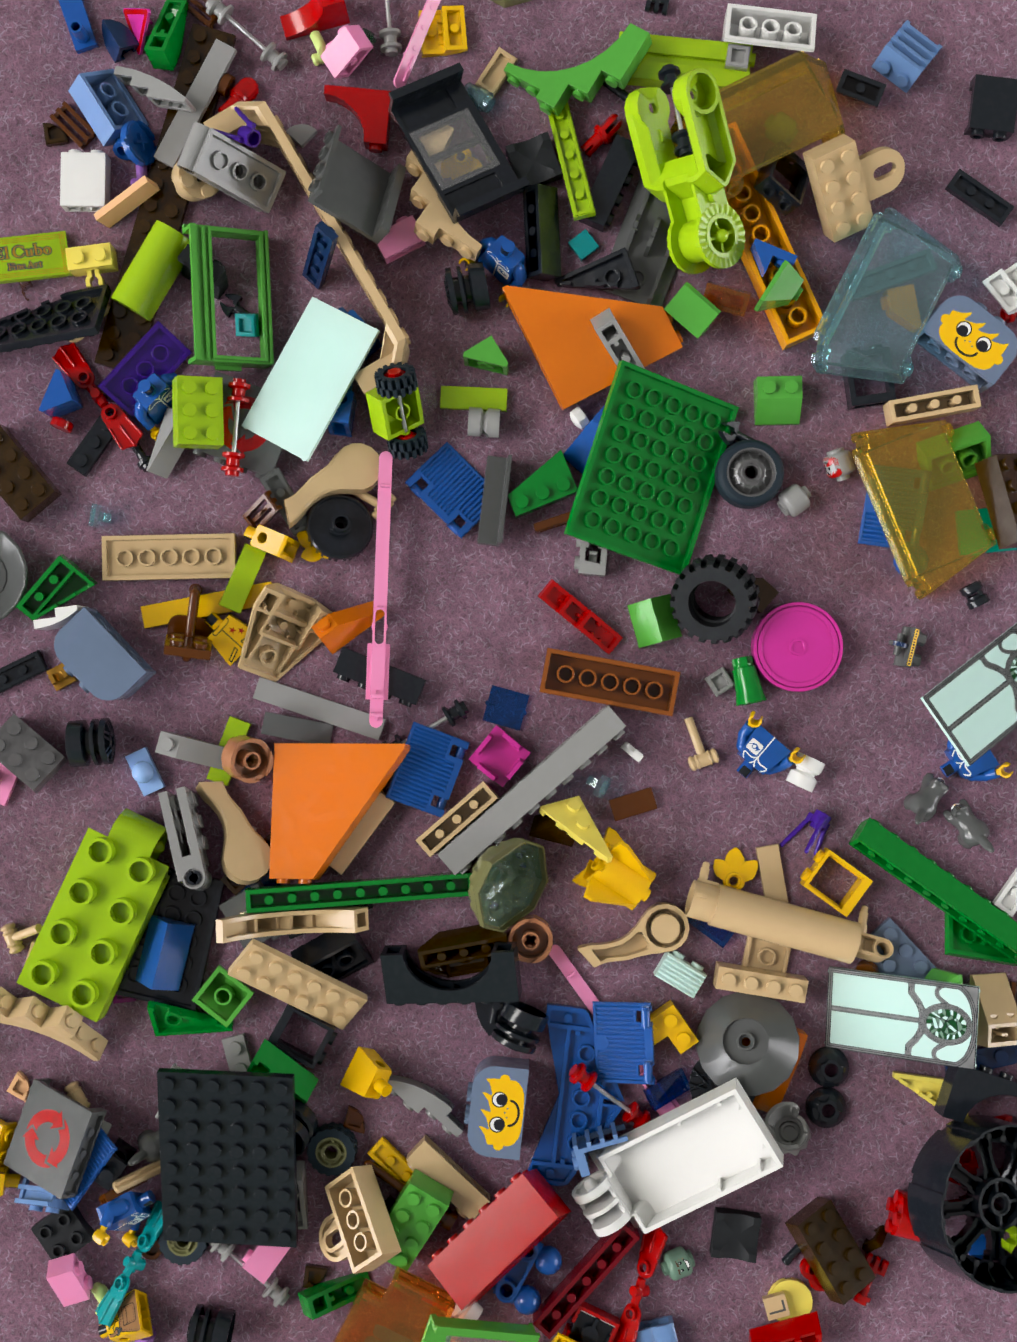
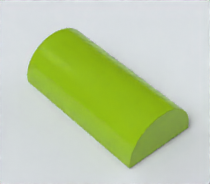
(151, 271)

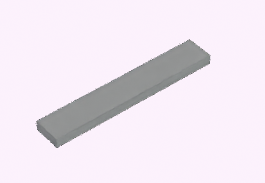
(200, 96)
(316, 707)

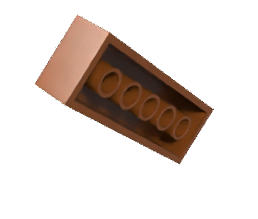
(609, 682)

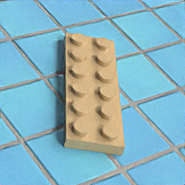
(168, 557)
(297, 984)

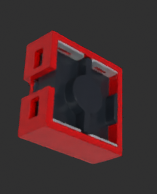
(591, 1325)

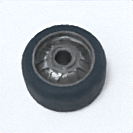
(731, 476)

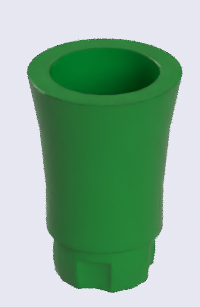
(747, 681)

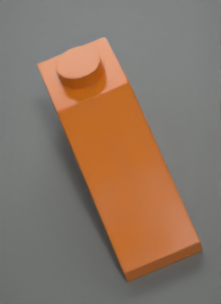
(344, 625)

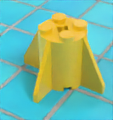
(619, 882)

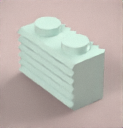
(680, 973)

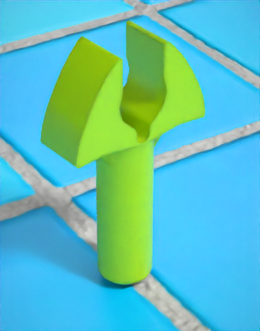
(1010, 1243)

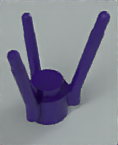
(246, 134)
(819, 822)

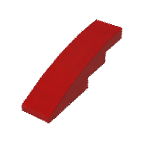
(580, 616)

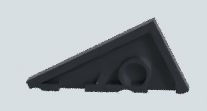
(608, 272)

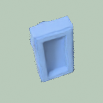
(145, 771)

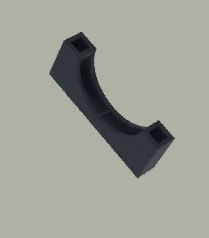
(411, 985)
(967, 1087)

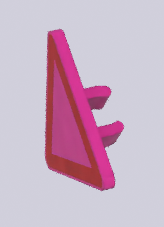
(138, 22)

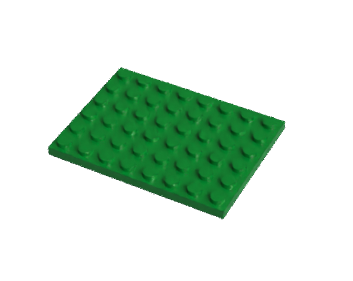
(650, 469)

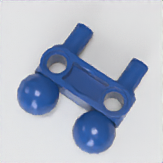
(527, 1297)

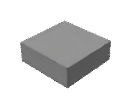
(737, 57)
(719, 681)

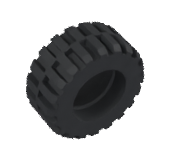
(703, 624)

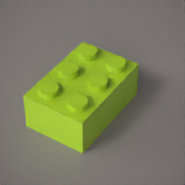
(197, 412)

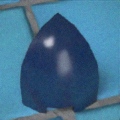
(118, 39)

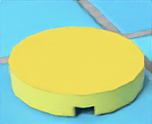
(797, 1296)

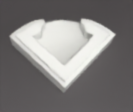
(634, 753)

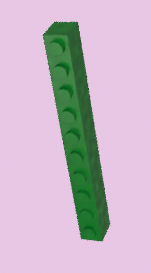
(937, 886)
(356, 892)

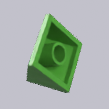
(692, 310)
(487, 357)
(653, 621)
(223, 996)

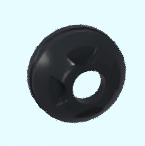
(823, 1057)
(820, 1098)

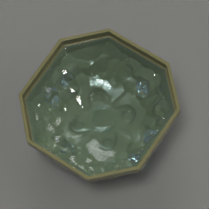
(507, 883)

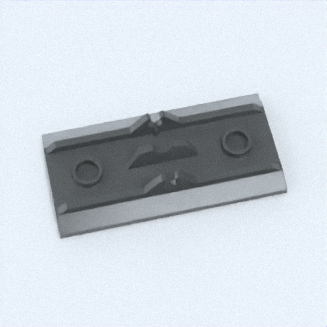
(645, 238)

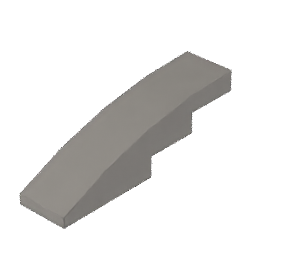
(155, 90)

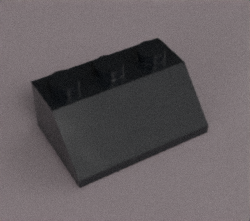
(335, 954)

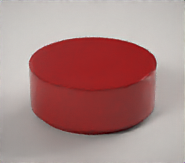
(61, 424)

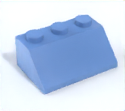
(105, 104)

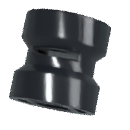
(977, 599)

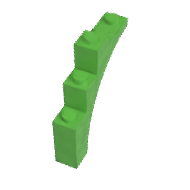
(585, 80)

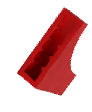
(314, 16)
(370, 109)

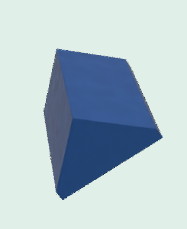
(164, 953)

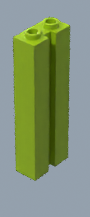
(687, 55)

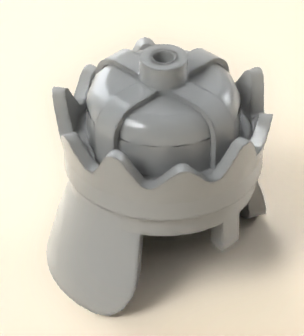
(788, 1127)

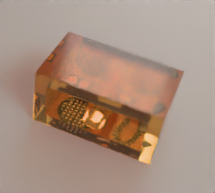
(727, 298)

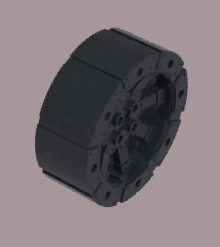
(928, 1209)

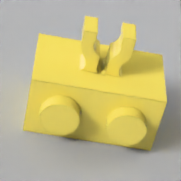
(92, 260)

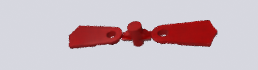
(119, 424)
(650, 1253)

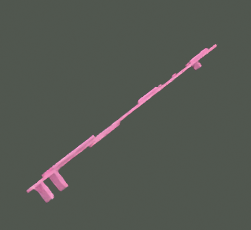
(415, 43)
(378, 654)
(588, 997)

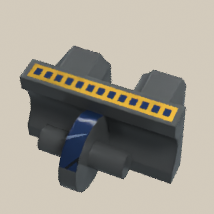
(906, 645)

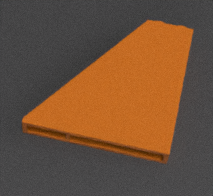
(568, 345)
(321, 799)

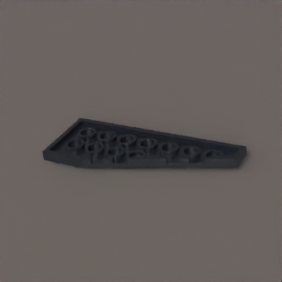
(71, 317)

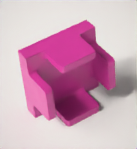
(499, 756)

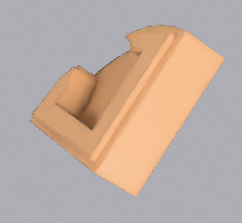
(19, 1086)

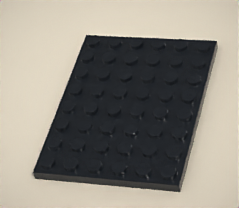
(228, 1157)

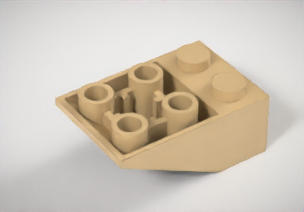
(996, 1010)

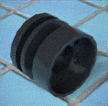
(467, 288)
(90, 742)
(517, 1031)
(211, 1328)

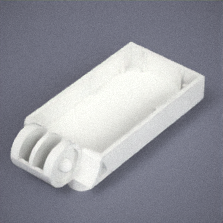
(679, 1162)

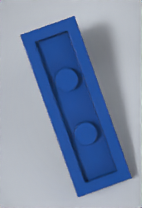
(78, 25)

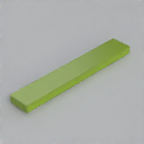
(572, 164)

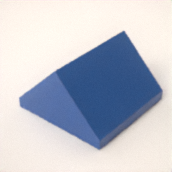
(60, 396)

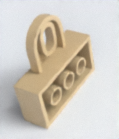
(846, 184)
(361, 1220)

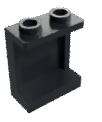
(992, 108)

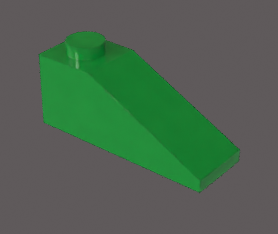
(167, 35)
(330, 1294)

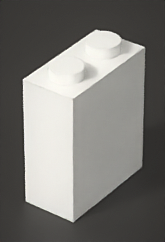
(84, 180)

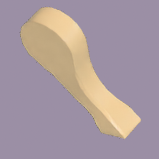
(349, 472)
(244, 851)
(657, 931)

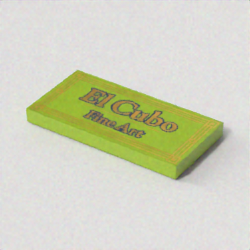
(33, 257)

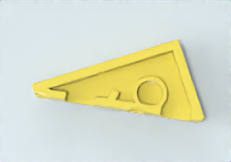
(576, 821)
(925, 1086)

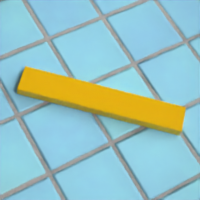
(160, 613)

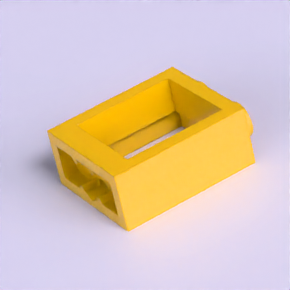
(854, 893)

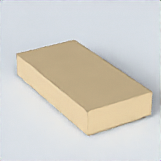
(494, 75)

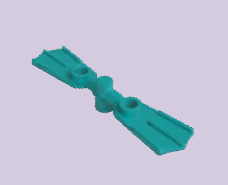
(114, 1297)

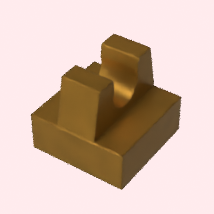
(60, 678)

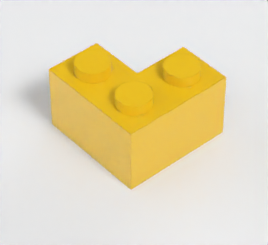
(670, 1023)

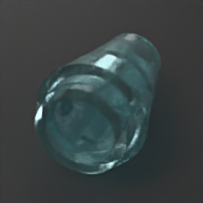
(482, 98)

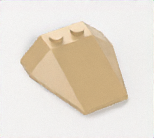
(280, 631)

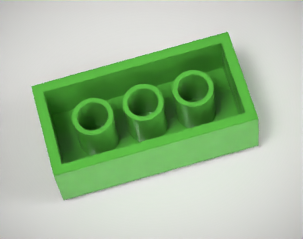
(416, 1215)

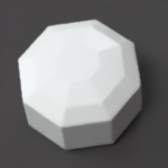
(579, 418)

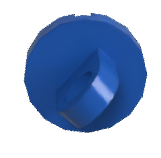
(137, 143)

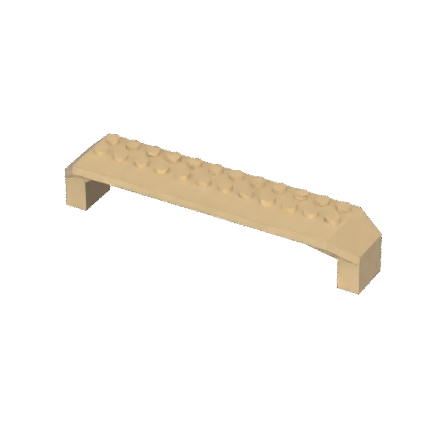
(395, 339)

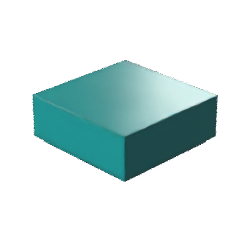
(583, 245)
(247, 324)

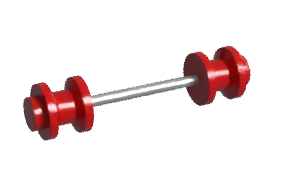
(238, 397)
(587, 1080)

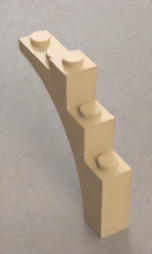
(434, 220)
(312, 920)
(55, 1022)

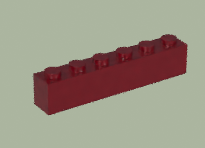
(584, 1279)

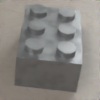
(28, 754)

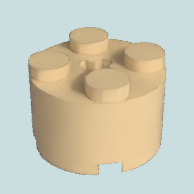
(189, 187)

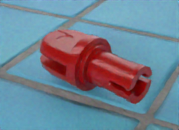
(243, 91)
(600, 136)

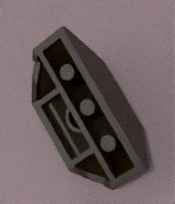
(459, 951)

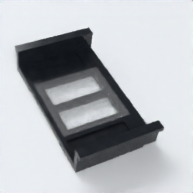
(454, 144)

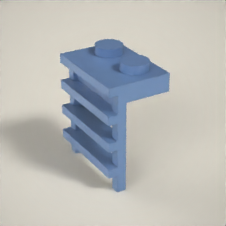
(905, 56)
(584, 1144)
(39, 1198)

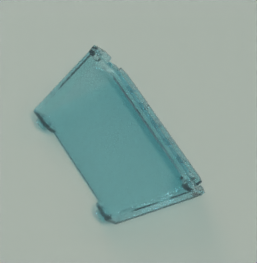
(883, 301)

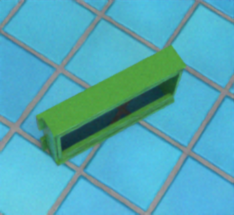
(203, 297)

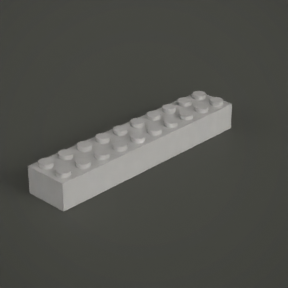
(531, 789)

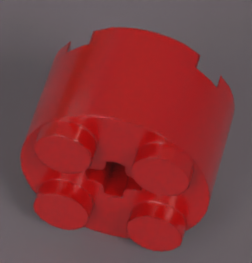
(898, 1220)

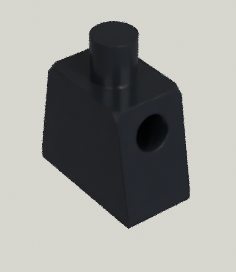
(115, 1165)

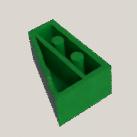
(544, 487)
(54, 588)
(272, 1060)

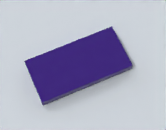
(154, 353)

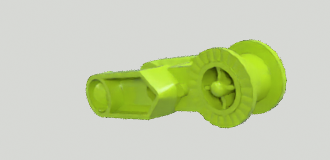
(702, 224)

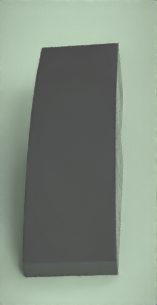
(296, 728)

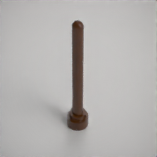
(447, 1219)

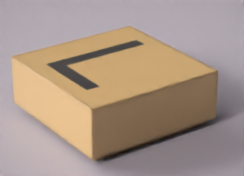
(776, 1305)

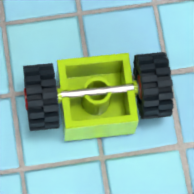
(398, 411)

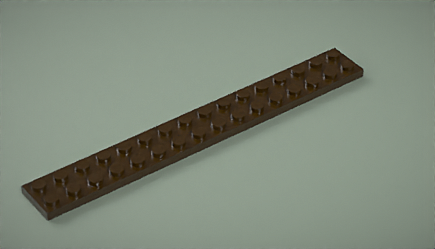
(123, 326)

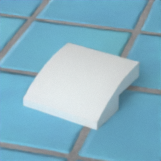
(1004, 288)
(63, 616)

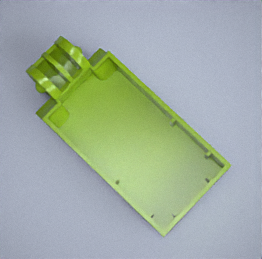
(99, 916)

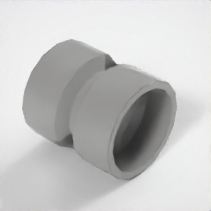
(484, 422)

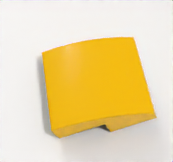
(446, 33)

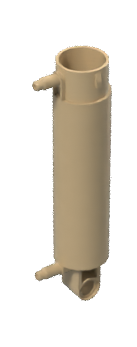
(783, 922)

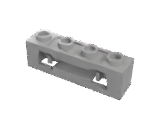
(590, 567)

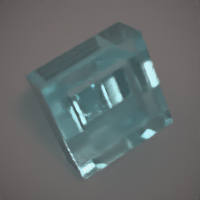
(98, 516)
(601, 786)

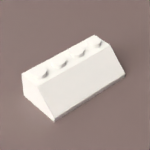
(769, 27)

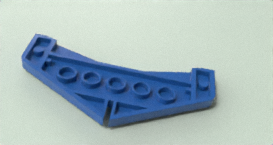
(574, 1110)

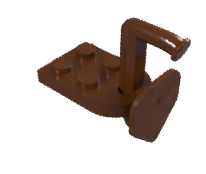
(187, 633)

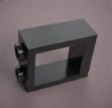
(771, 188)
(855, 402)
(295, 1052)

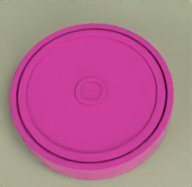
(797, 647)

